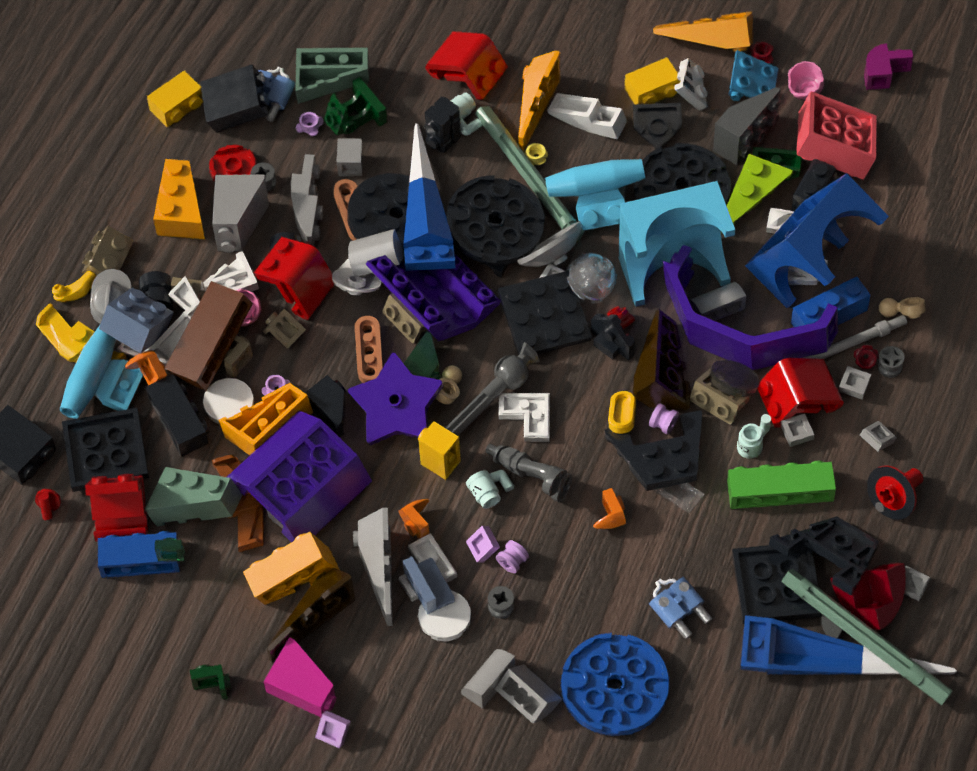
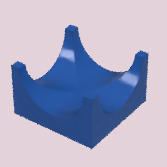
(801, 236)

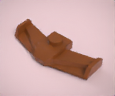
(248, 509)

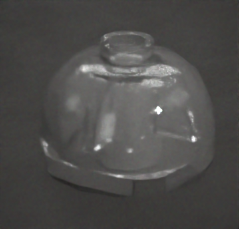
(592, 276)

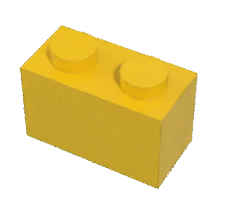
(652, 82)
(175, 99)
(439, 450)

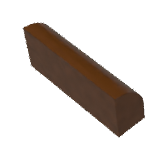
(208, 335)

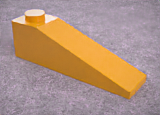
(727, 32)
(539, 86)

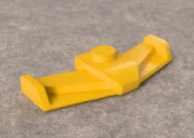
(64, 338)

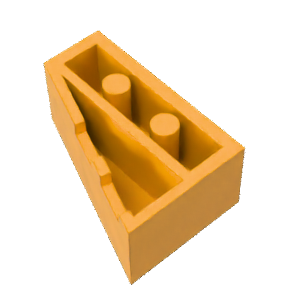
(177, 203)
(259, 422)
(289, 567)

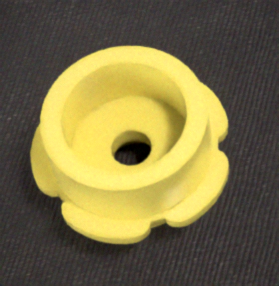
(536, 149)

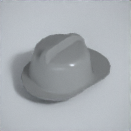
(106, 288)

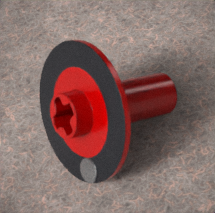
(894, 491)

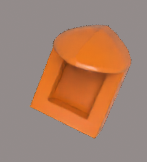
(150, 366)
(614, 508)
(413, 520)

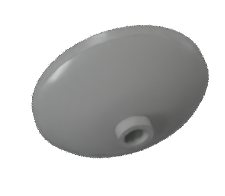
(553, 248)

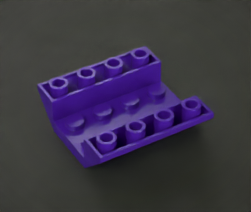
(440, 299)
(302, 475)

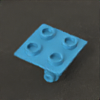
(751, 76)

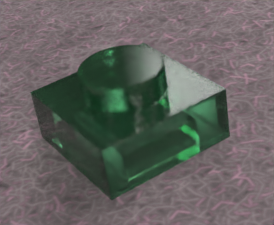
(169, 549)

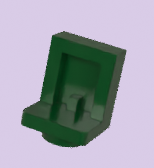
(210, 676)

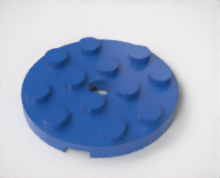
(608, 709)

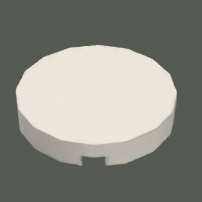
(226, 398)
(447, 622)

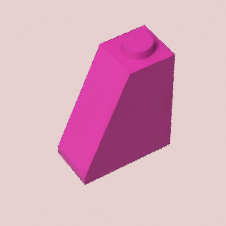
(300, 681)

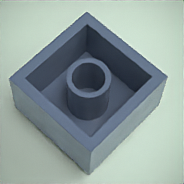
(136, 320)

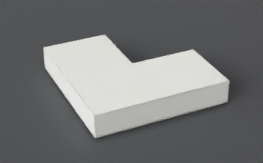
(530, 407)
(423, 550)

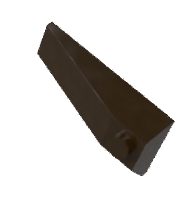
(660, 369)
(322, 601)

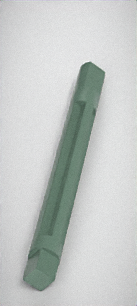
(524, 167)
(867, 637)

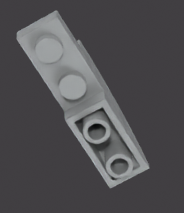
(305, 202)

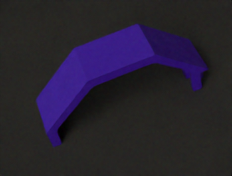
(734, 345)

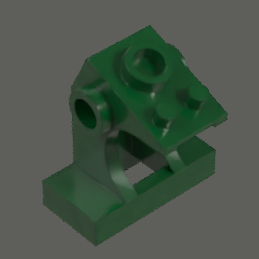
(363, 103)

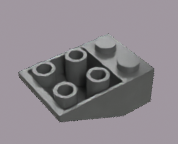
(745, 125)

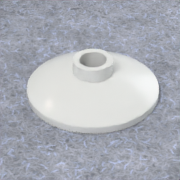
(355, 285)

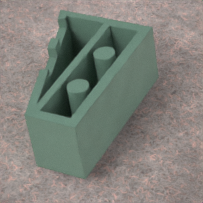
(328, 70)

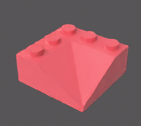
(837, 135)

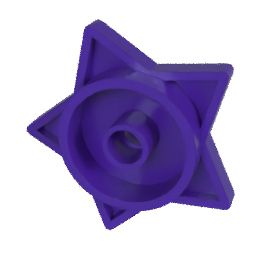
(394, 383)

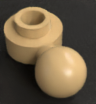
(910, 307)
(450, 377)

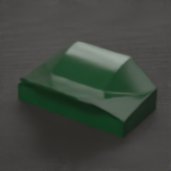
(785, 158)

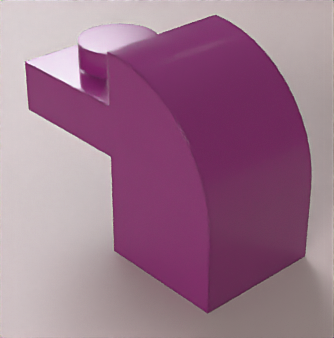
(882, 63)

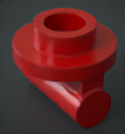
(624, 316)
(48, 501)

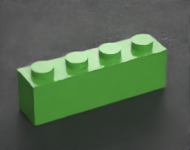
(781, 485)

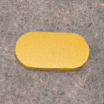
(622, 412)

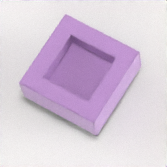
(482, 544)
(332, 729)

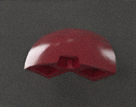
(877, 595)

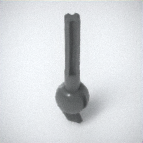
(509, 373)

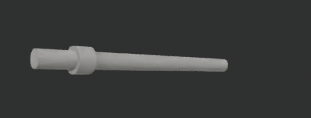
(881, 329)

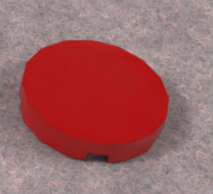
(232, 161)

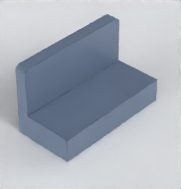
(428, 584)

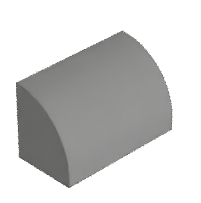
(374, 246)
(720, 302)
(483, 683)
(528, 693)

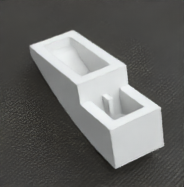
(588, 115)

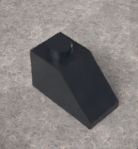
(329, 403)

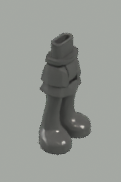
(555, 479)

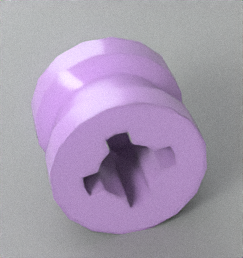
(663, 419)
(512, 556)

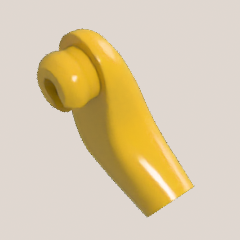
(75, 290)

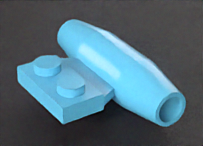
(597, 189)
(100, 377)

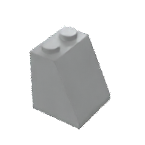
(237, 209)

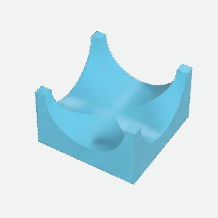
(662, 223)

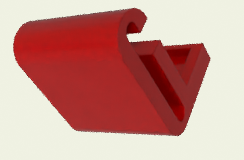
(470, 60)
(298, 274)
(798, 387)
(118, 505)

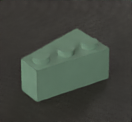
(190, 496)

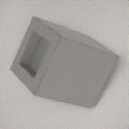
(349, 157)

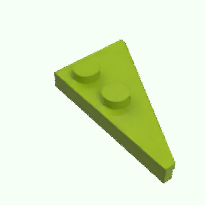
(754, 183)

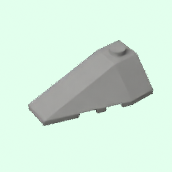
(375, 552)

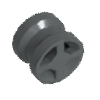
(267, 170)
(893, 356)
(503, 608)

